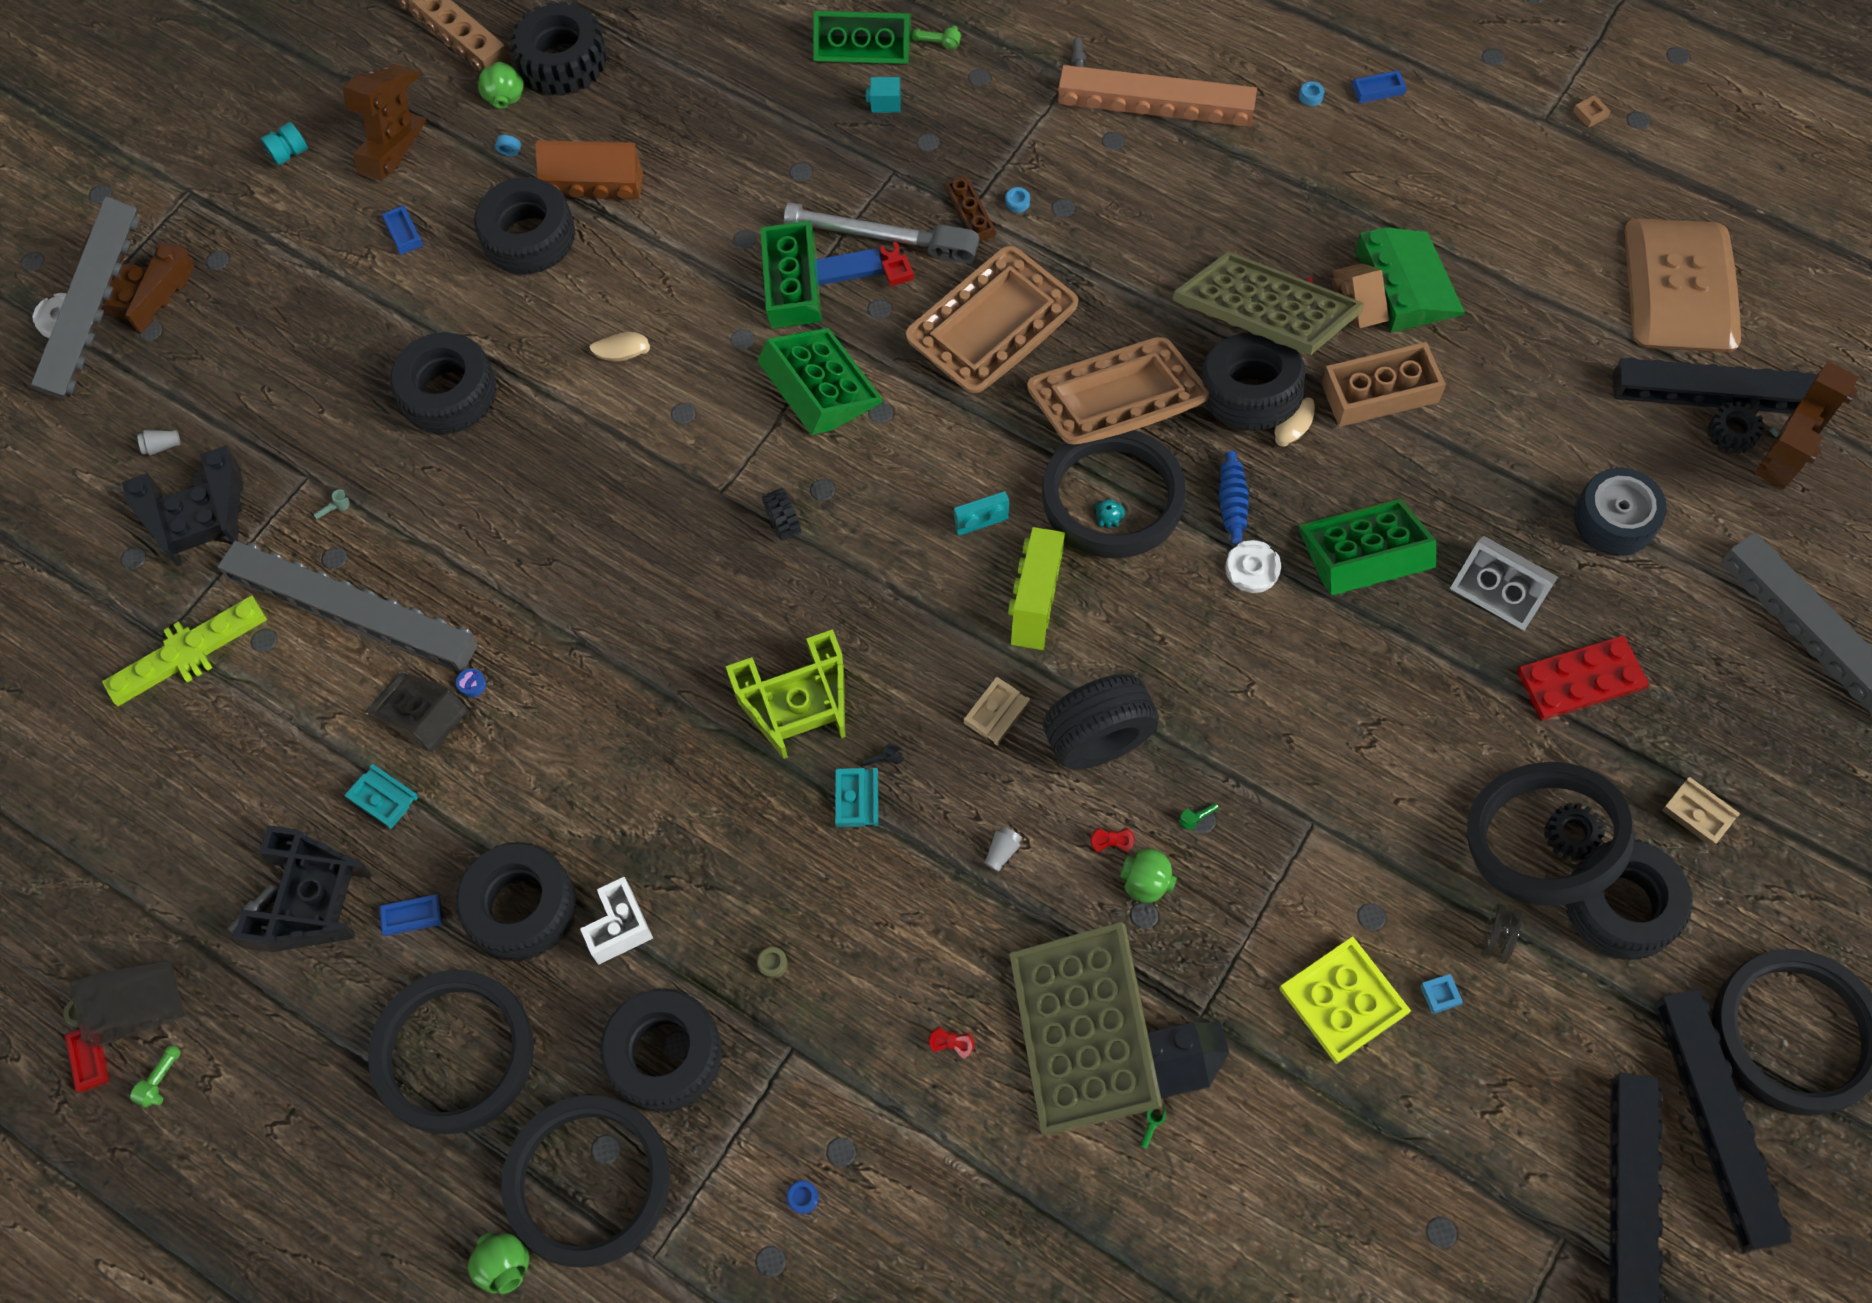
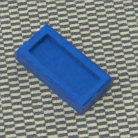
(1379, 86)
(402, 230)
(411, 915)

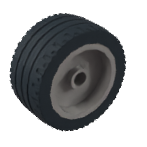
(1620, 511)

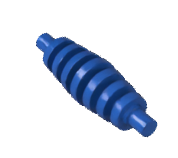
(1233, 497)

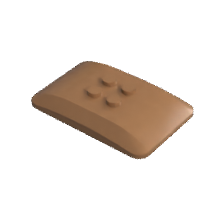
(1682, 285)
(992, 319)
(1118, 391)

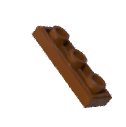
(969, 207)

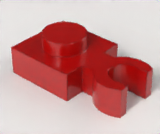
(895, 266)

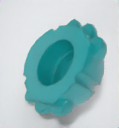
(1109, 517)

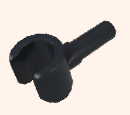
(887, 754)

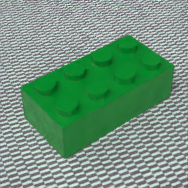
(790, 274)

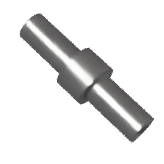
(1078, 56)
(256, 905)

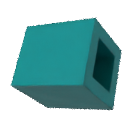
(884, 94)

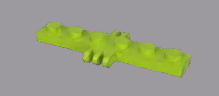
(184, 651)

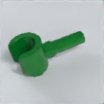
(1190, 819)
(1153, 1121)

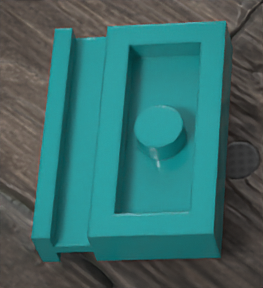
(981, 513)
(381, 796)
(856, 797)

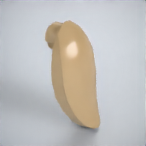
(620, 346)
(1297, 425)

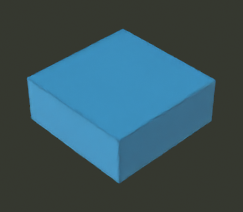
(1441, 994)

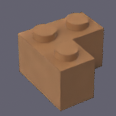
(1367, 286)

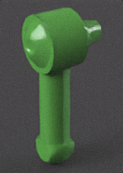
(949, 39)
(147, 1091)

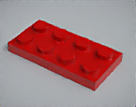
(1582, 678)

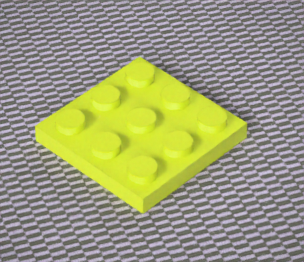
(1344, 1000)

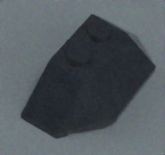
(1187, 1056)

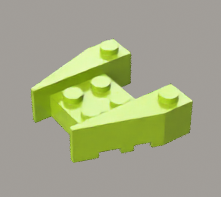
(795, 699)

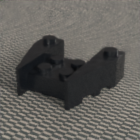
(192, 514)
(307, 898)

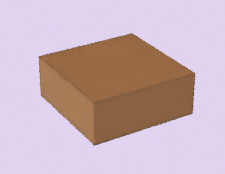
(1591, 111)

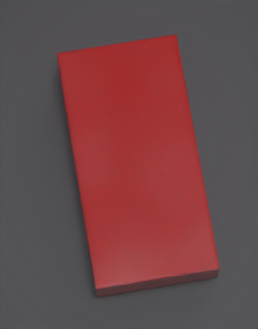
(86, 1063)

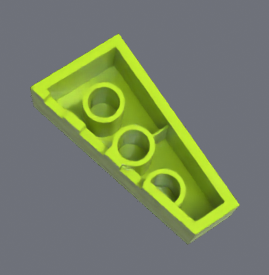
(1036, 587)

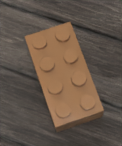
(1382, 384)

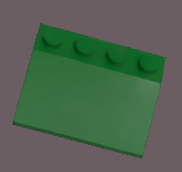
(1413, 277)
(818, 379)
(1368, 546)

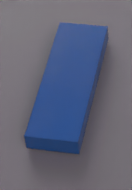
(849, 266)

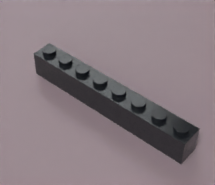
(1709, 385)
(1722, 1122)
(1635, 1190)

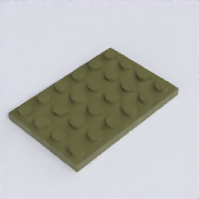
(1268, 302)
(1084, 1030)

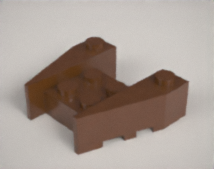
(386, 117)
(144, 290)
(1801, 432)

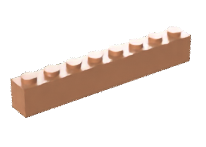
(1157, 95)

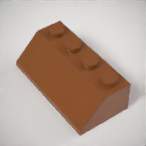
(590, 168)

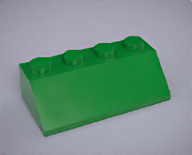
(862, 36)

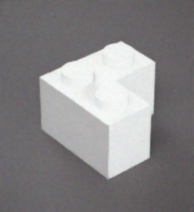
(622, 927)

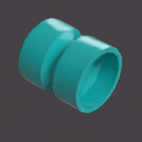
(284, 143)

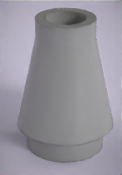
(157, 441)
(1002, 848)

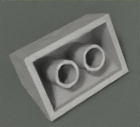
(1503, 582)

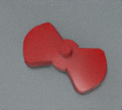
(1123, 839)
(961, 1043)

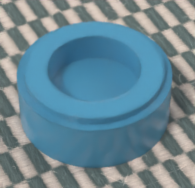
(1311, 93)
(507, 145)
(1017, 199)

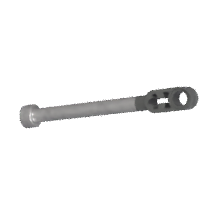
(943, 243)

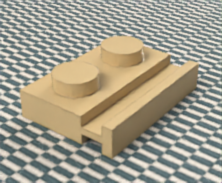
(996, 711)
(1700, 812)

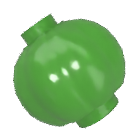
(500, 85)
(1147, 875)
(498, 1263)

